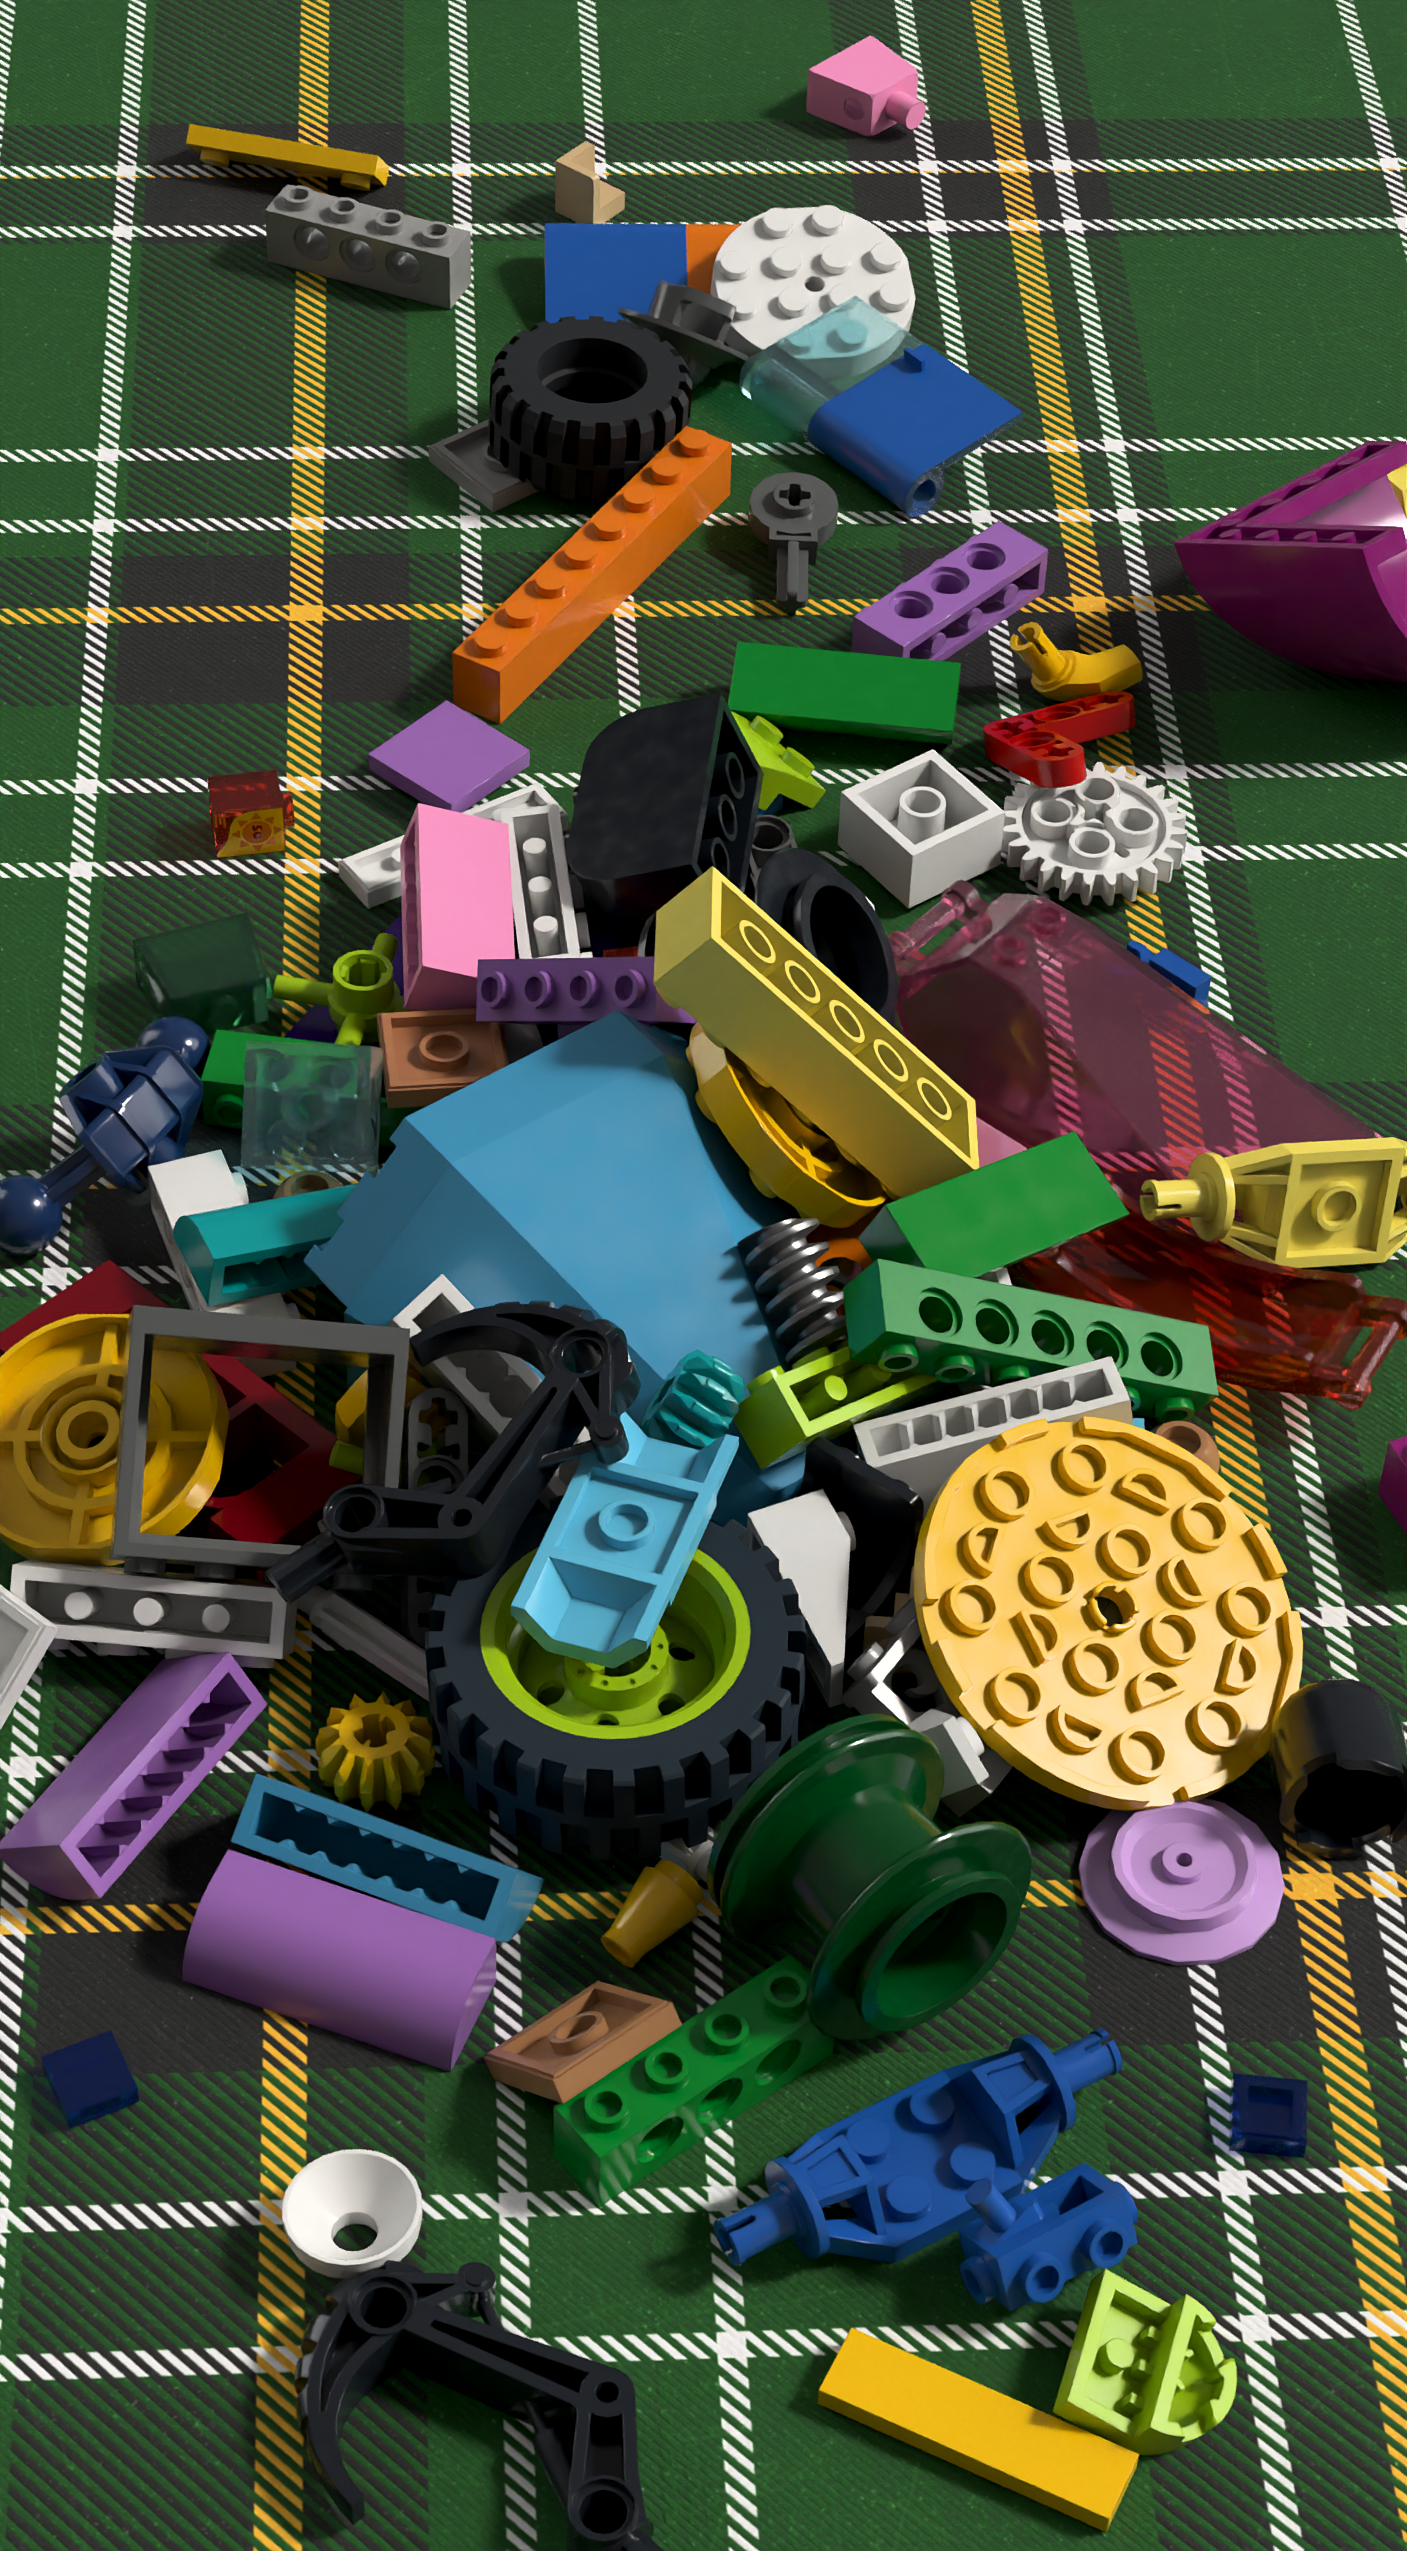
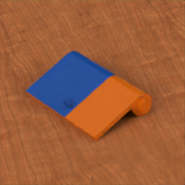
(619, 265)

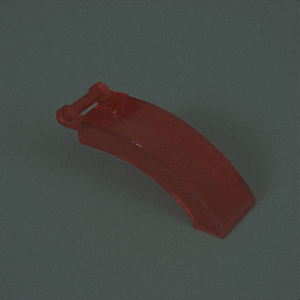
(1265, 1320)

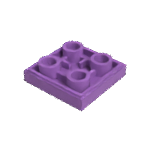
(449, 759)

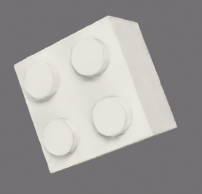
(920, 828)

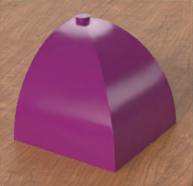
(1316, 567)

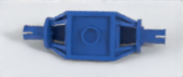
(919, 2152)

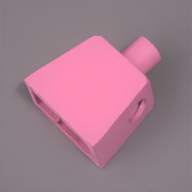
(865, 89)

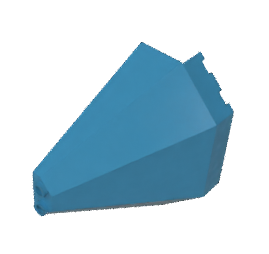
(585, 1189)

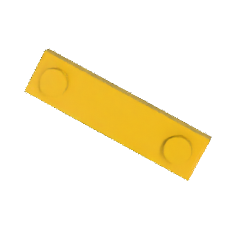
(353, 168)

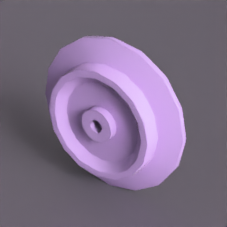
(1181, 1881)

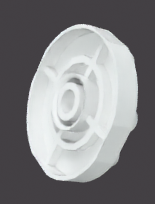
(800, 265)

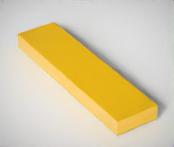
(978, 2429)

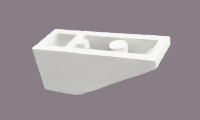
(815, 1554)

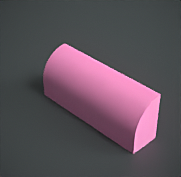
(453, 905)

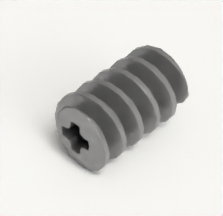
(798, 1286)

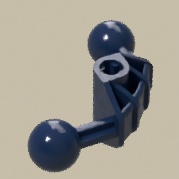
(128, 1113)

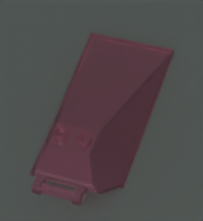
(1084, 1037)

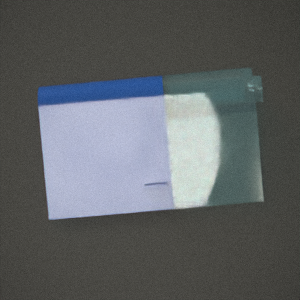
(876, 401)

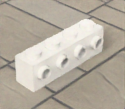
(542, 888)
(158, 1611)

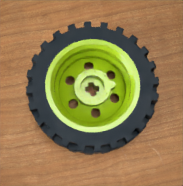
(630, 1747)

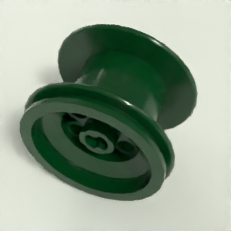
(848, 1853)

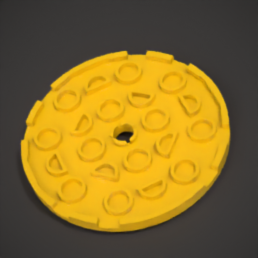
(1014, 1633)

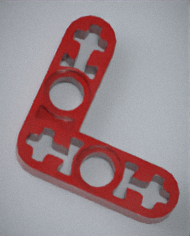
(1045, 741)

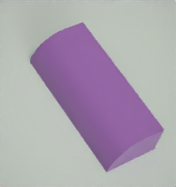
(132, 1776)
(339, 1960)

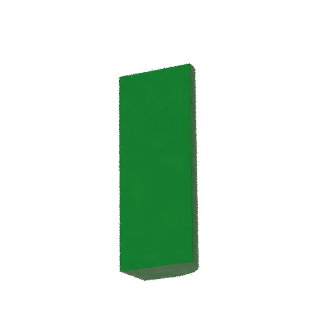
(846, 692)
(998, 1212)

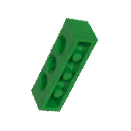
(689, 2083)

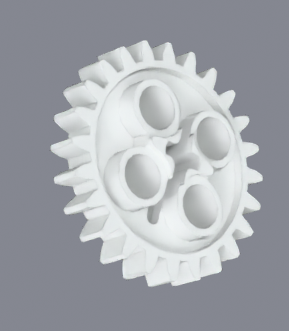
(1094, 835)

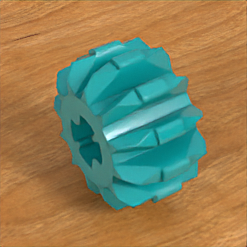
(694, 1402)

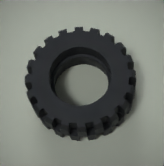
(585, 404)

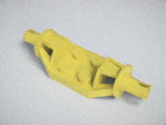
(1296, 1201)

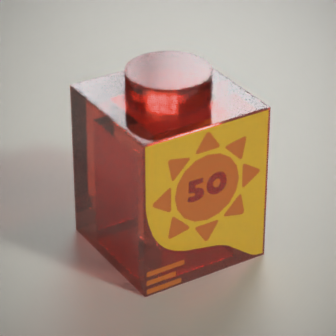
(248, 813)

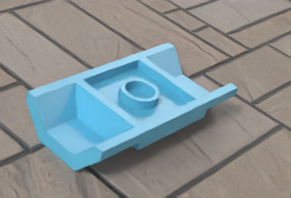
(620, 1547)

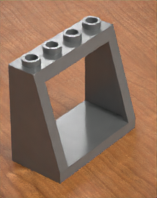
(251, 1336)

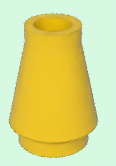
(655, 1909)

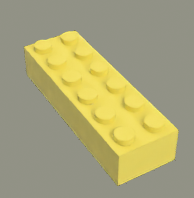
(811, 1038)

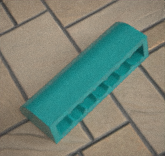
(258, 1244)

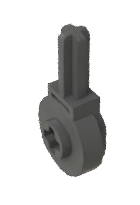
(793, 518)

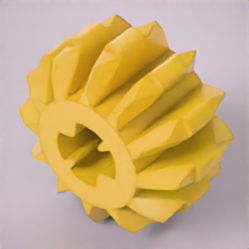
(375, 1752)

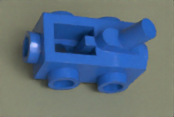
(1042, 2238)

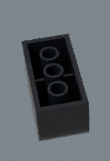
(660, 807)

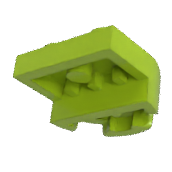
(783, 768)
(1144, 2369)

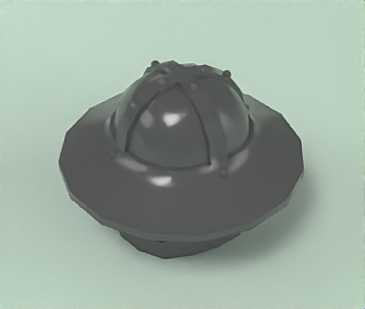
(692, 324)

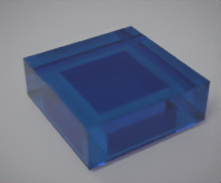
(90, 2079)
(1268, 2115)

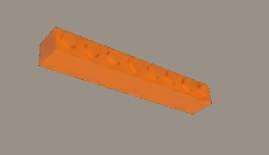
(591, 575)

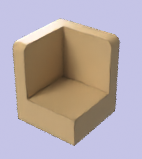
(580, 191)

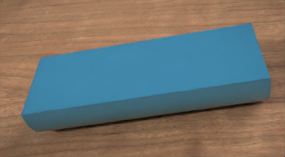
(386, 1859)

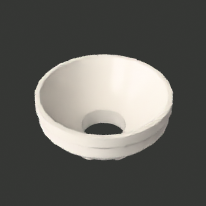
(349, 2190)

